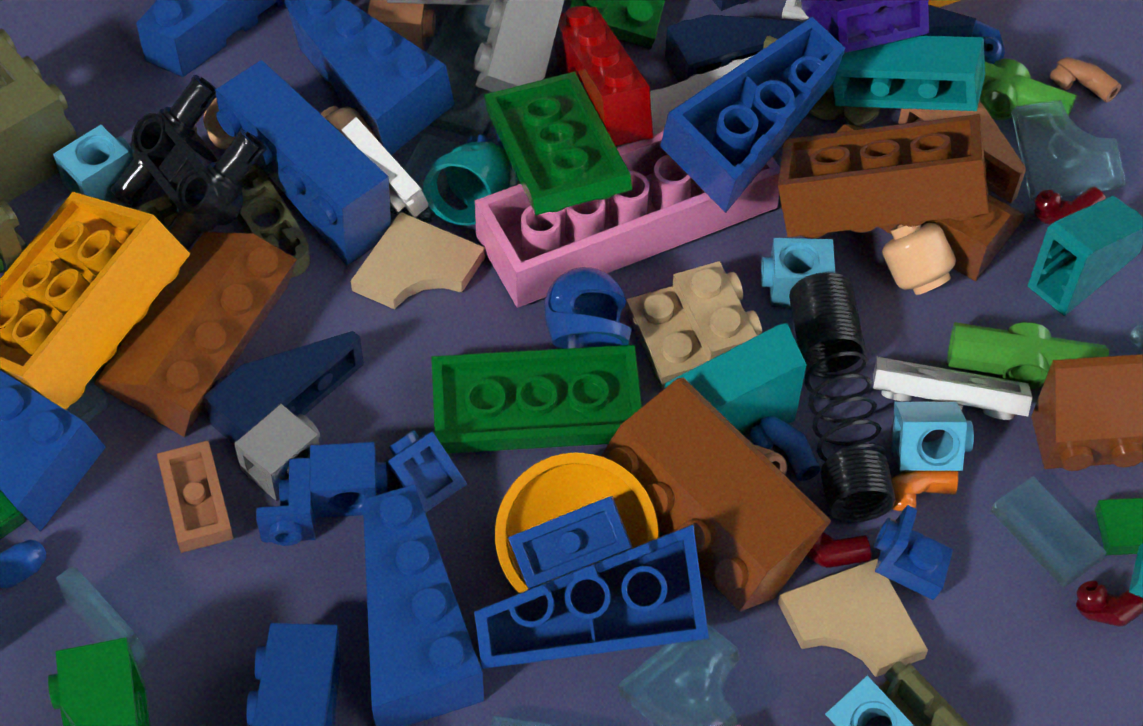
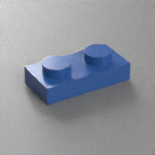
(570, 542)

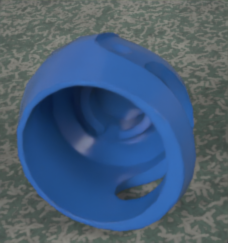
(586, 310)

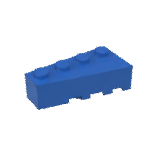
(188, 32)
(373, 69)
(746, 115)
(309, 160)
(41, 451)
(612, 605)
(415, 628)
(296, 677)

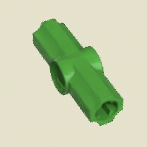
(1009, 85)
(1018, 353)

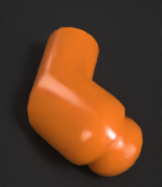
(910, 483)

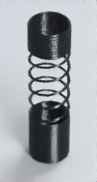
(831, 340)

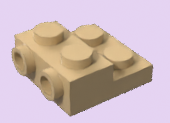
(691, 320)

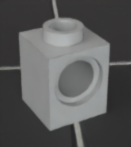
(271, 443)

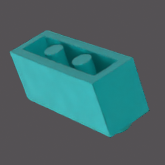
(914, 74)

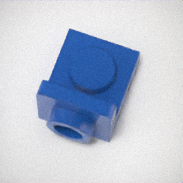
(427, 466)
(295, 516)
(911, 556)

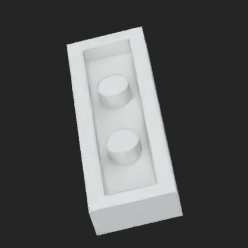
(996, 396)

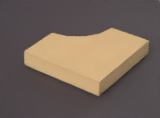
(415, 259)
(856, 614)

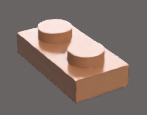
(194, 496)

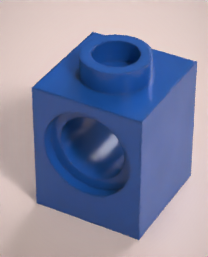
(344, 477)

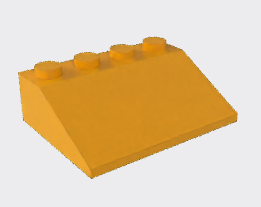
(81, 293)

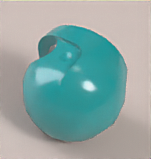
(472, 173)

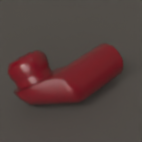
(1050, 206)
(840, 552)
(1106, 608)

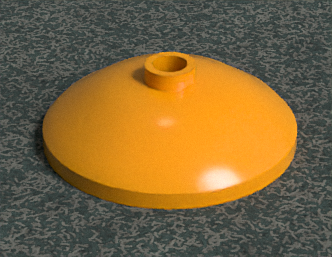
(562, 486)

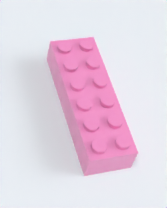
(609, 233)

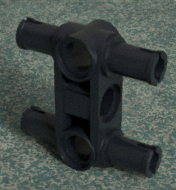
(185, 167)

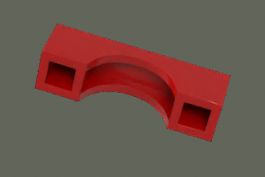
(609, 75)

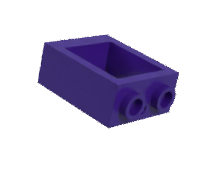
(869, 22)

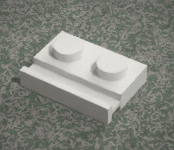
(402, 188)

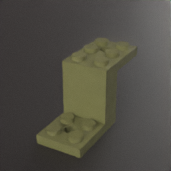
(30, 133)

